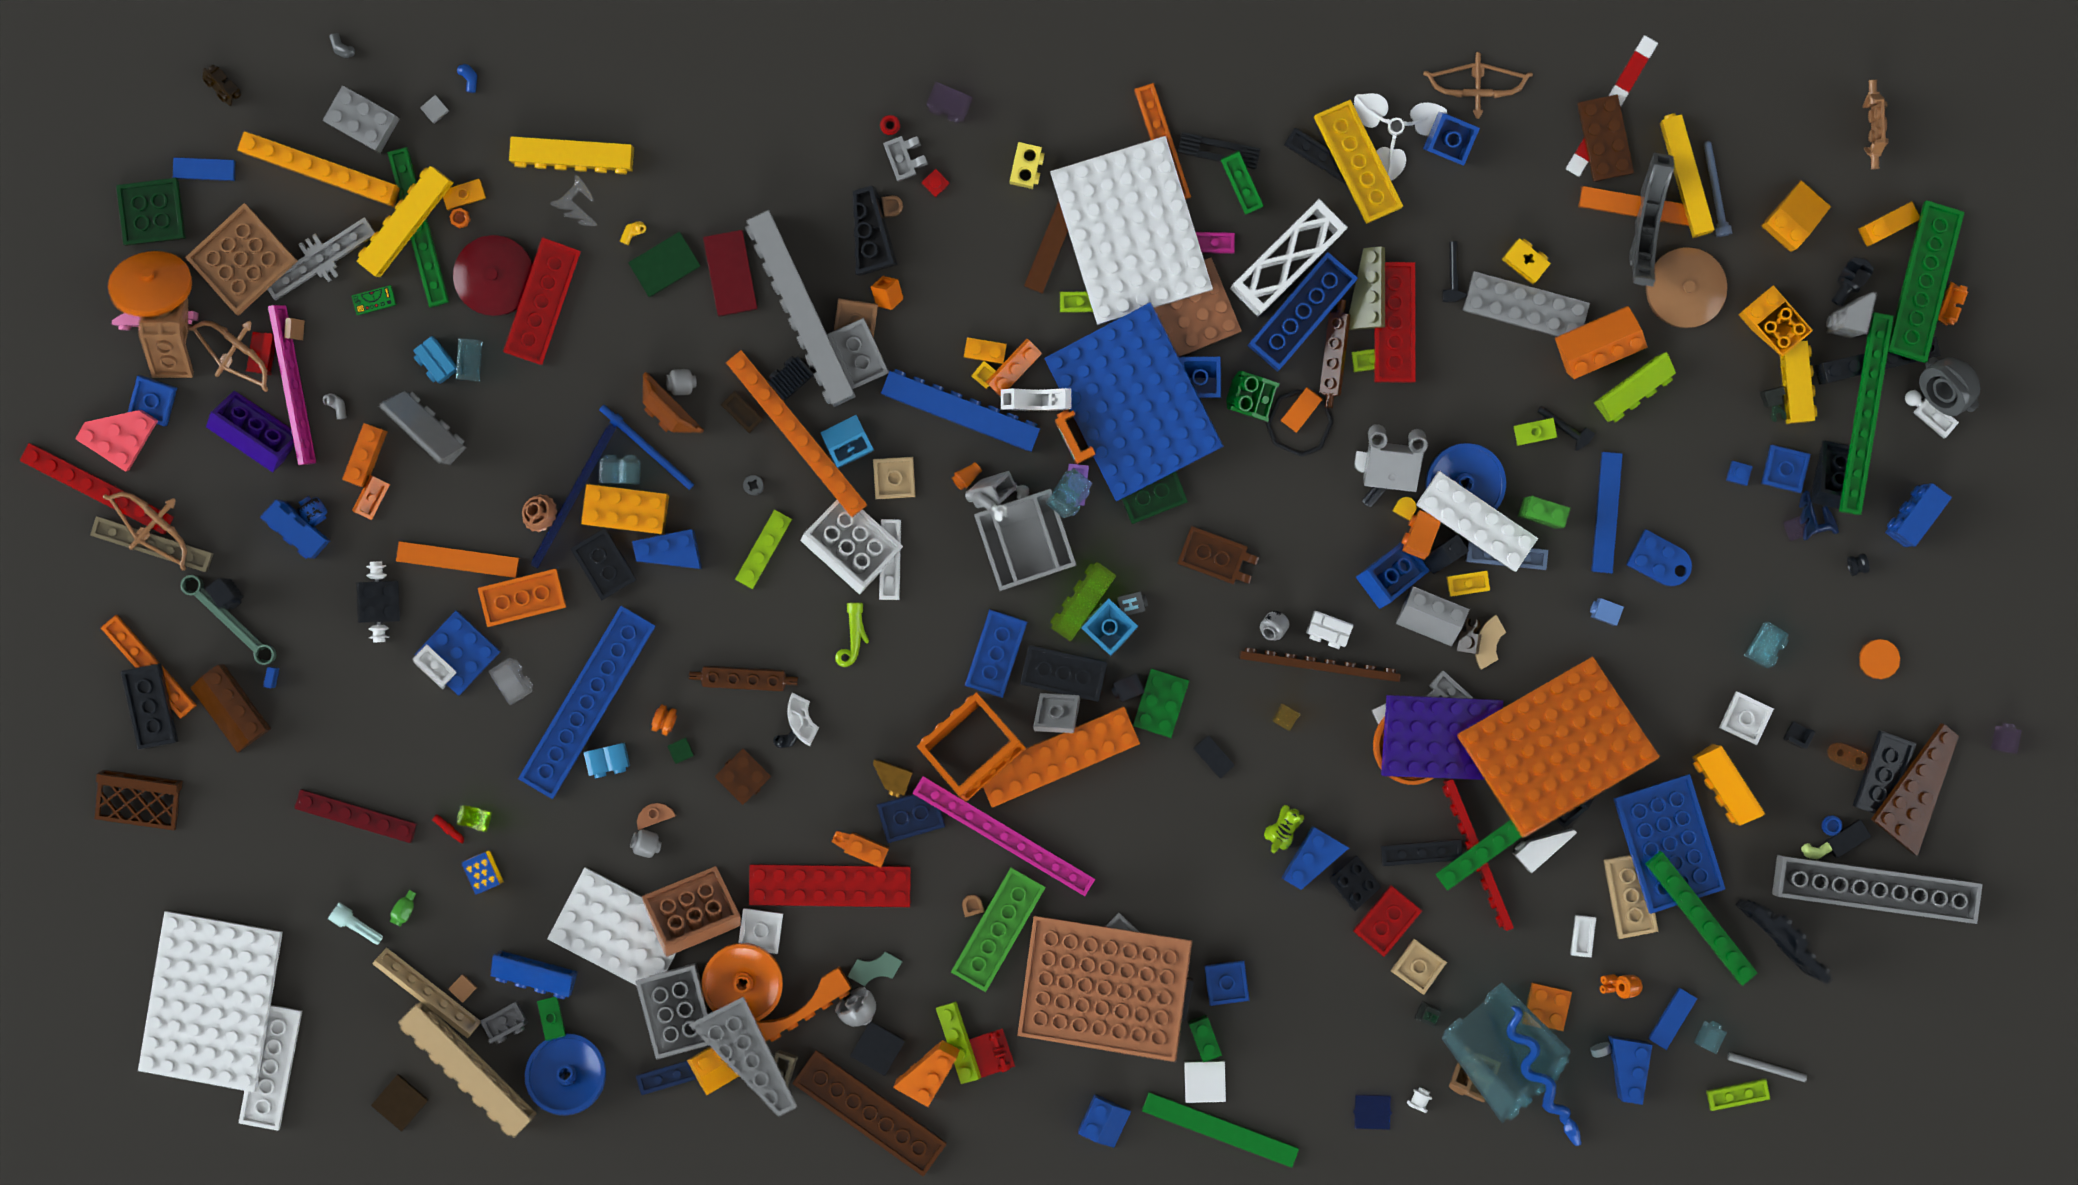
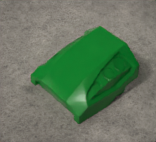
(1251, 395)

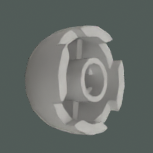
(857, 1008)

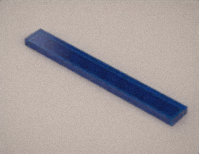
(573, 495)

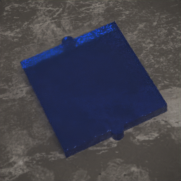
(1372, 1112)

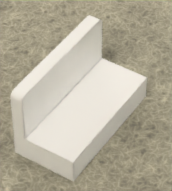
(434, 666)

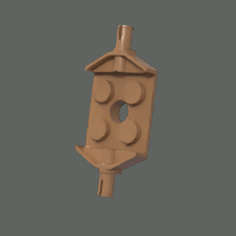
(1878, 123)

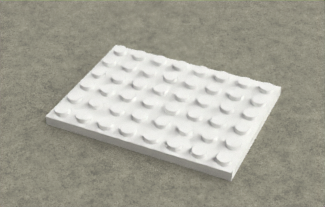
(1131, 230)
(210, 1001)

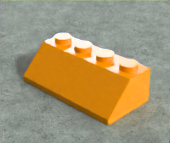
(1727, 784)

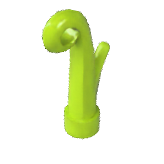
(856, 633)

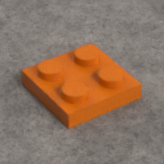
(1549, 1005)

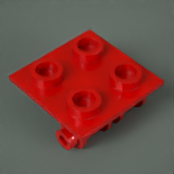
(992, 1053)

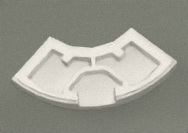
(799, 719)

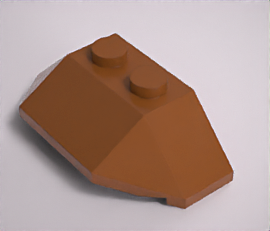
(666, 409)

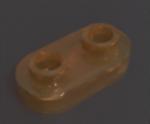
(1848, 757)

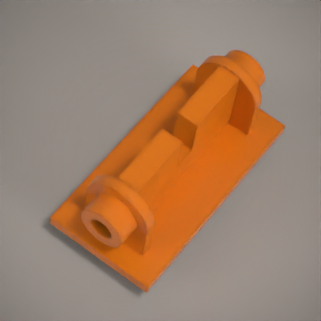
(1953, 295)

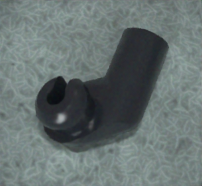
(785, 741)

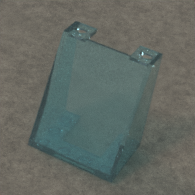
(1495, 1060)

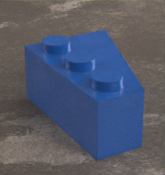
(295, 531)
(669, 549)
(1313, 857)

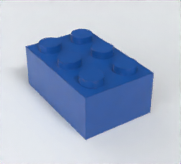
(1917, 514)

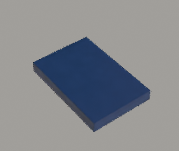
(908, 817)

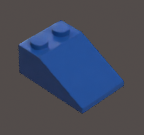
(1391, 575)

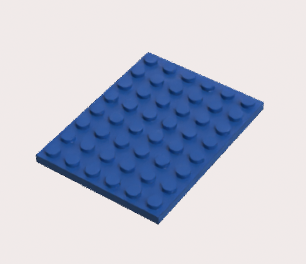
(1134, 402)

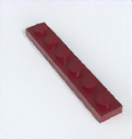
(355, 816)

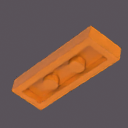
(1014, 367)

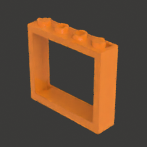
(991, 767)

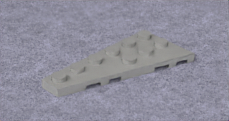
(741, 1045)

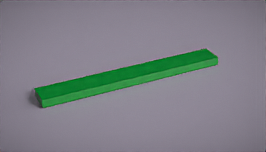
(422, 239)
(1220, 1129)

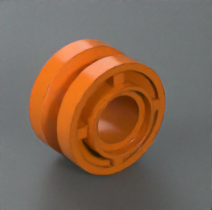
(664, 719)

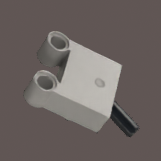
(1392, 464)

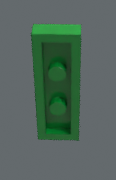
(1242, 182)

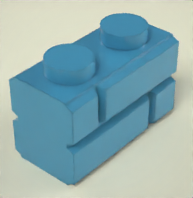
(435, 359)

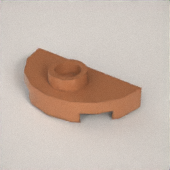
(654, 814)

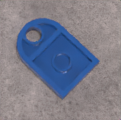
(1658, 559)

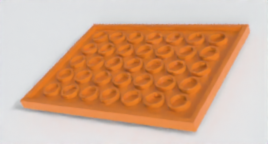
(1558, 746)

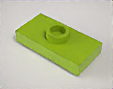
(1535, 431)

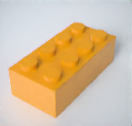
(625, 509)

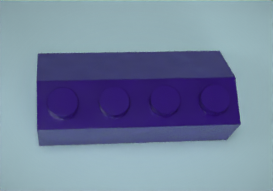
(251, 431)

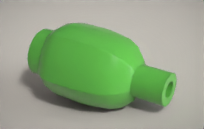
(402, 909)

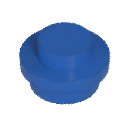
(1831, 825)

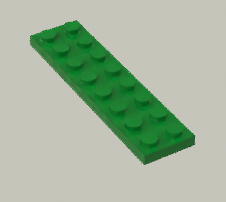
(1925, 281)

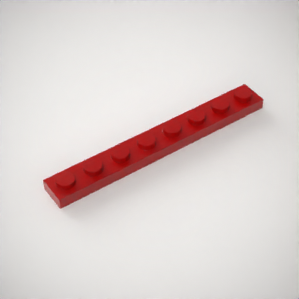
(87, 484)
(1465, 827)

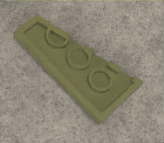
(1368, 299)

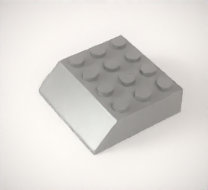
(1026, 541)

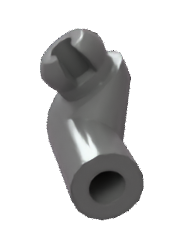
(339, 48)

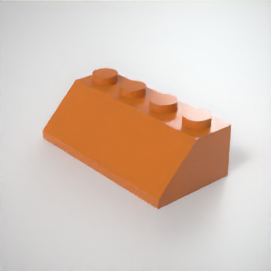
(1600, 342)

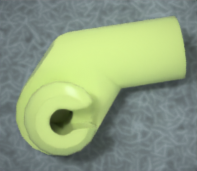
(1816, 853)

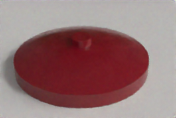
(492, 275)

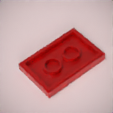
(1387, 920)

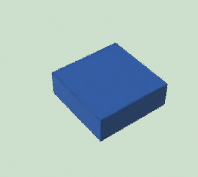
(271, 677)

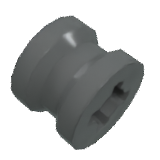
(751, 487)

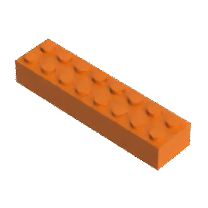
(1062, 756)

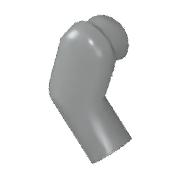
(336, 403)

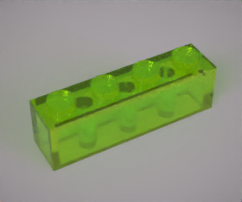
(1083, 601)

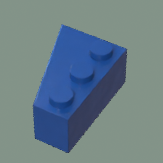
(1631, 1067)

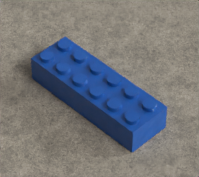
(1302, 311)

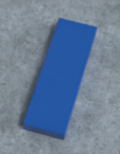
(204, 169)
(1672, 1018)

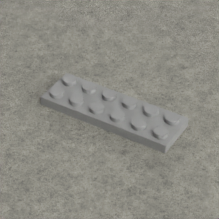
(1524, 305)

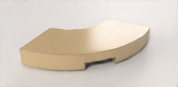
(1491, 633)

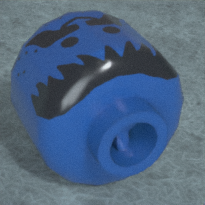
(312, 510)

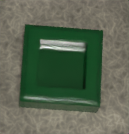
(680, 750)

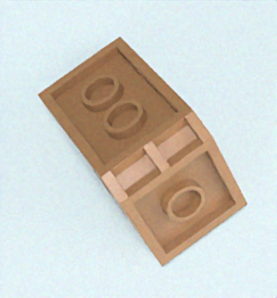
(165, 343)

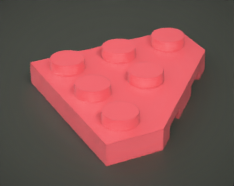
(118, 436)

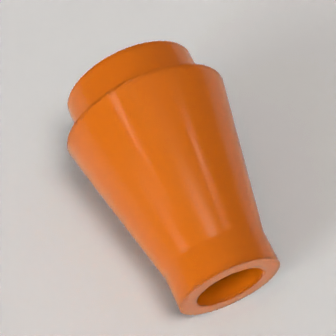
(966, 476)

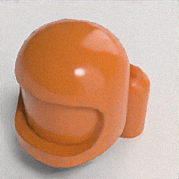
(1625, 986)

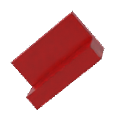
(264, 347)

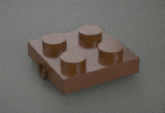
(742, 776)

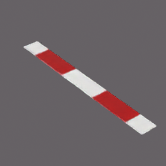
(1621, 88)

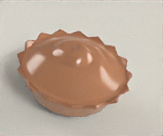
(539, 513)

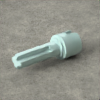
(344, 917)

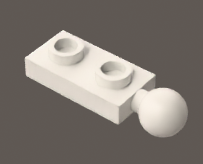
(1935, 419)

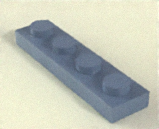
(1534, 560)

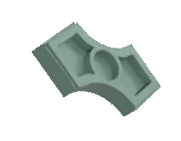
(885, 966)

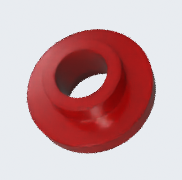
(890, 118)

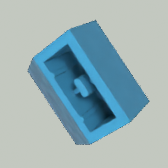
(847, 441)

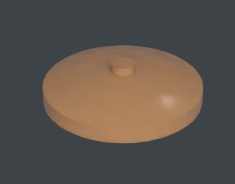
(1687, 288)

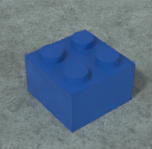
(1451, 138)

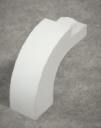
(1035, 399)

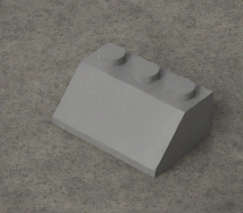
(1852, 318)
(1432, 616)

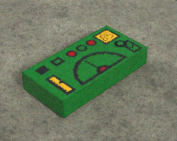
(374, 300)

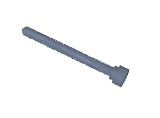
(1723, 227)

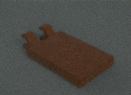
(1215, 556)

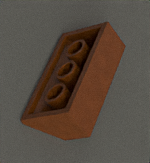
(230, 707)

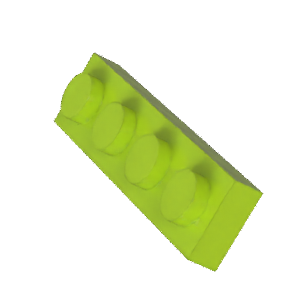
(763, 549)
(957, 1036)

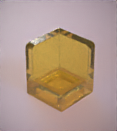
(1285, 717)

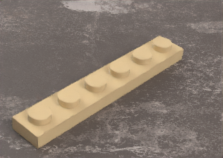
(426, 992)

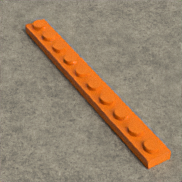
(796, 433)

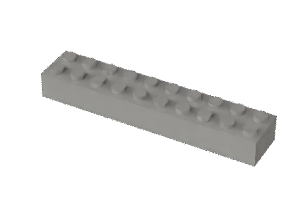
(799, 305)
(1877, 889)

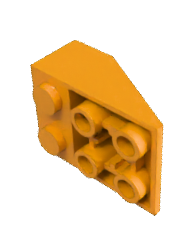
(1775, 321)

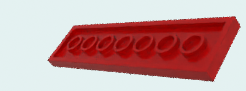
(829, 885)

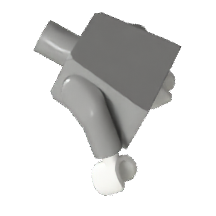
(993, 491)

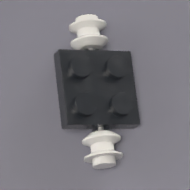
(377, 601)

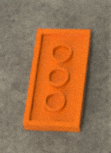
(522, 597)

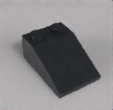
(1830, 474)

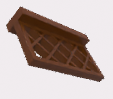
(137, 782)

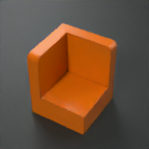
(887, 292)

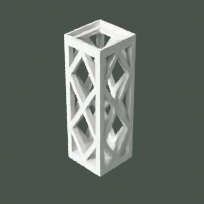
(1325, 221)

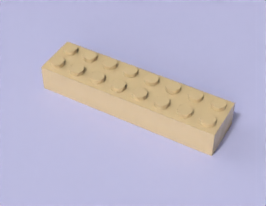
(467, 1069)

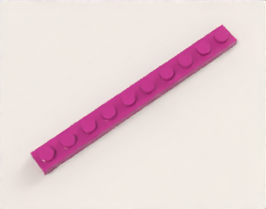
(1003, 836)

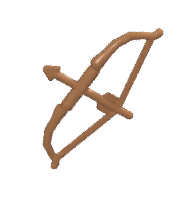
(1478, 73)
(226, 359)
(143, 533)

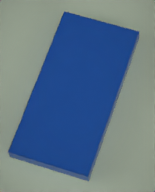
(996, 653)

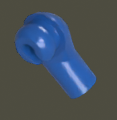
(470, 75)

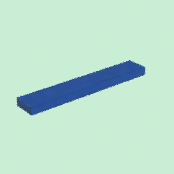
(1607, 512)

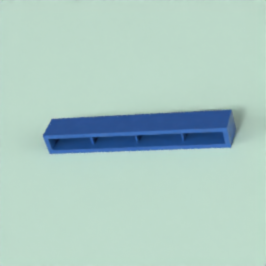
(960, 411)

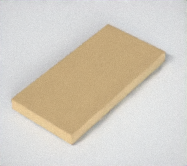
(1627, 899)

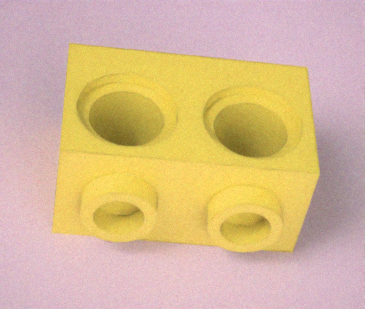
(1021, 164)

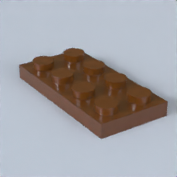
(1605, 138)

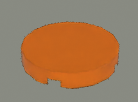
(1879, 659)

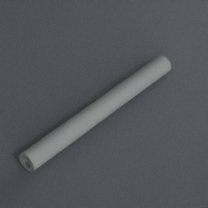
(1767, 1067)

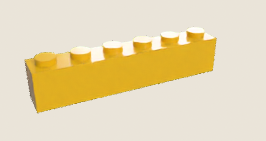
(571, 154)
(405, 221)

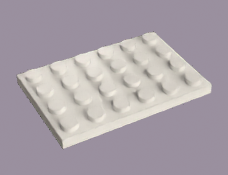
(610, 929)

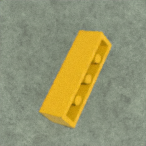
(1798, 385)

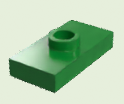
(551, 1018)

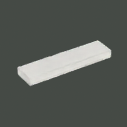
(890, 575)

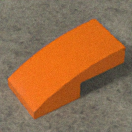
(1301, 409)

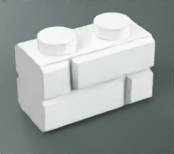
(1329, 629)

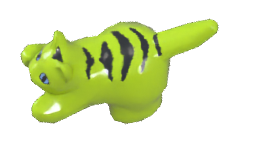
(1282, 831)

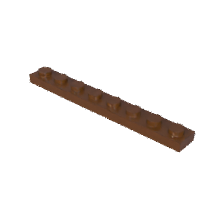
(1328, 665)

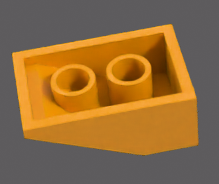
(1796, 216)

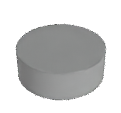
(1601, 1049)

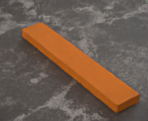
(1158, 127)
(1628, 205)
(457, 559)
(140, 656)

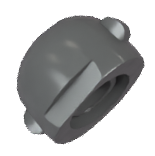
(1950, 385)

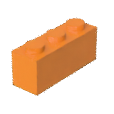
(364, 455)

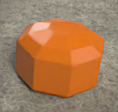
(459, 218)

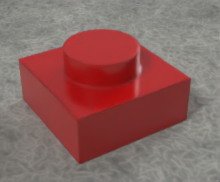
(935, 183)

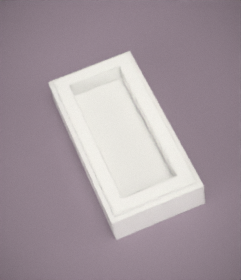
(1583, 936)

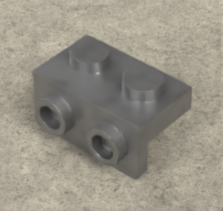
(504, 1022)

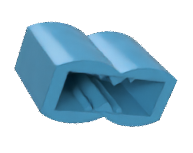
(607, 759)

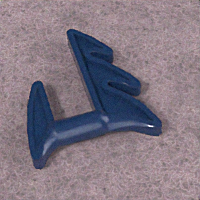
(1811, 526)

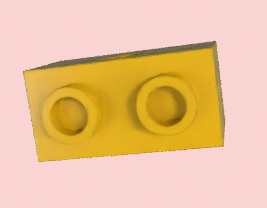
(1515, 259)

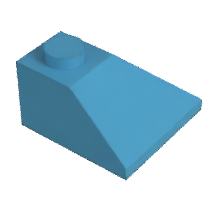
(1109, 627)

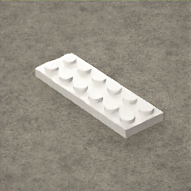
(1476, 521)
(266, 1105)

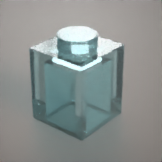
(1710, 1036)

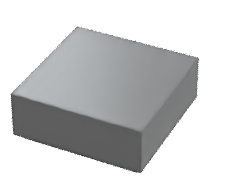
(434, 109)

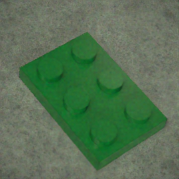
(1161, 703)

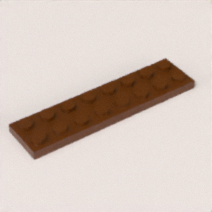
(869, 1113)

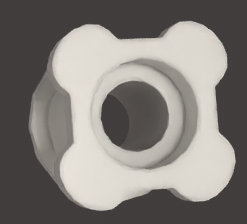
(1420, 1099)

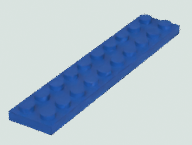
(587, 702)

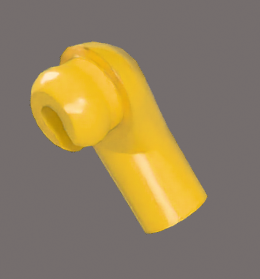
(632, 230)

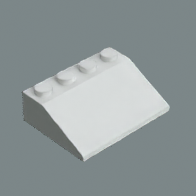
(851, 546)

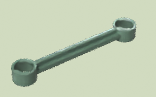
(229, 620)

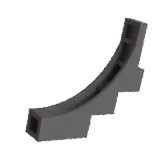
(1648, 219)

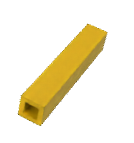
(1687, 175)

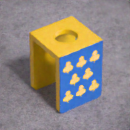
(482, 872)

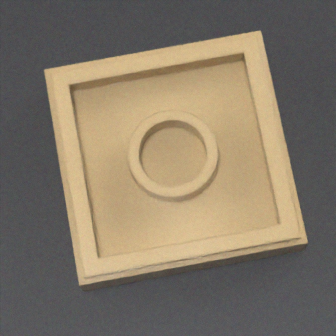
(894, 478)
(1418, 966)

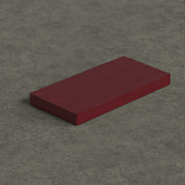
(730, 273)

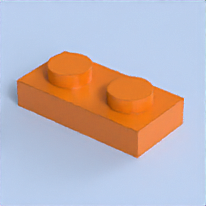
(370, 497)

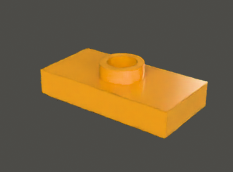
(464, 194)

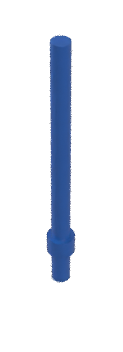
(617, 421)

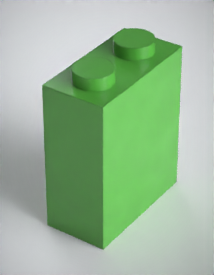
(1543, 512)

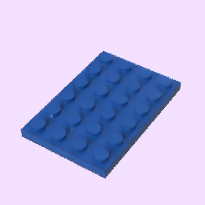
(1669, 821)

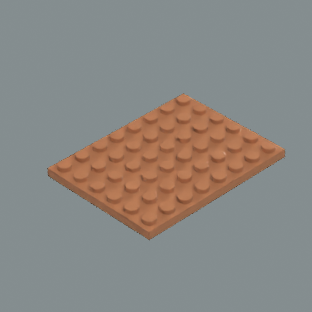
(1105, 988)

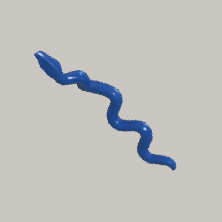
(1570, 1126)

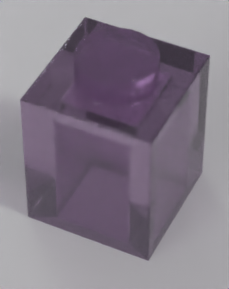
(2006, 738)

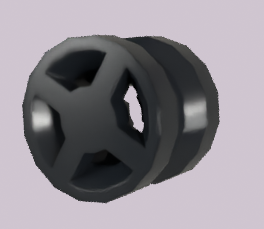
(1858, 564)

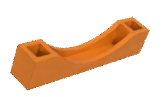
(830, 987)

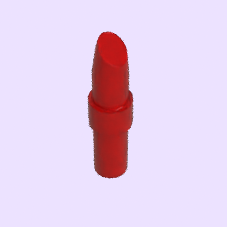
(448, 828)

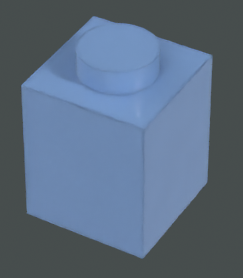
(1606, 611)

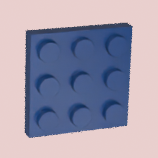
(462, 649)

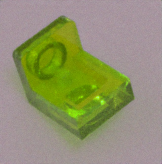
(474, 818)

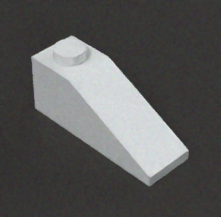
(1538, 850)

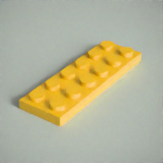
(1358, 161)

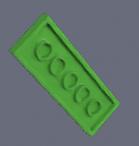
(998, 929)

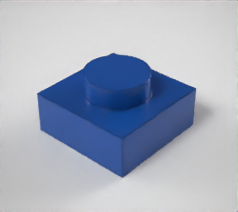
(1739, 473)

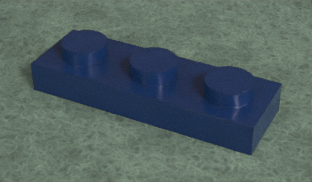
(665, 1077)

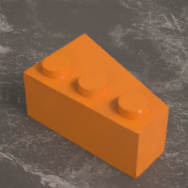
(928, 1074)

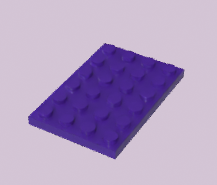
(1424, 732)

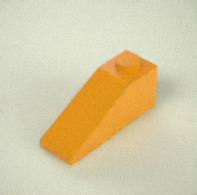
(1889, 224)

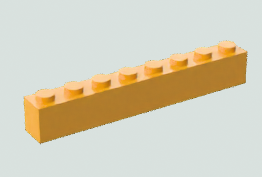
(318, 169)

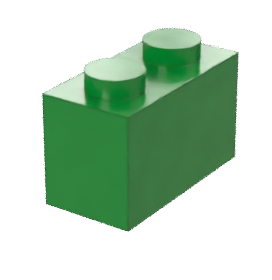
(1204, 1038)

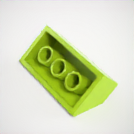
(1635, 387)

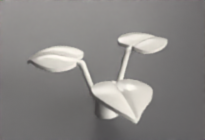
(1374, 107)

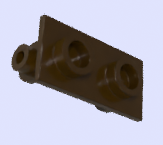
(214, 78)

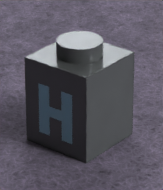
(1132, 603)

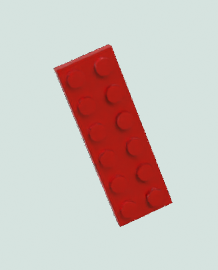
(541, 301)
(1396, 341)

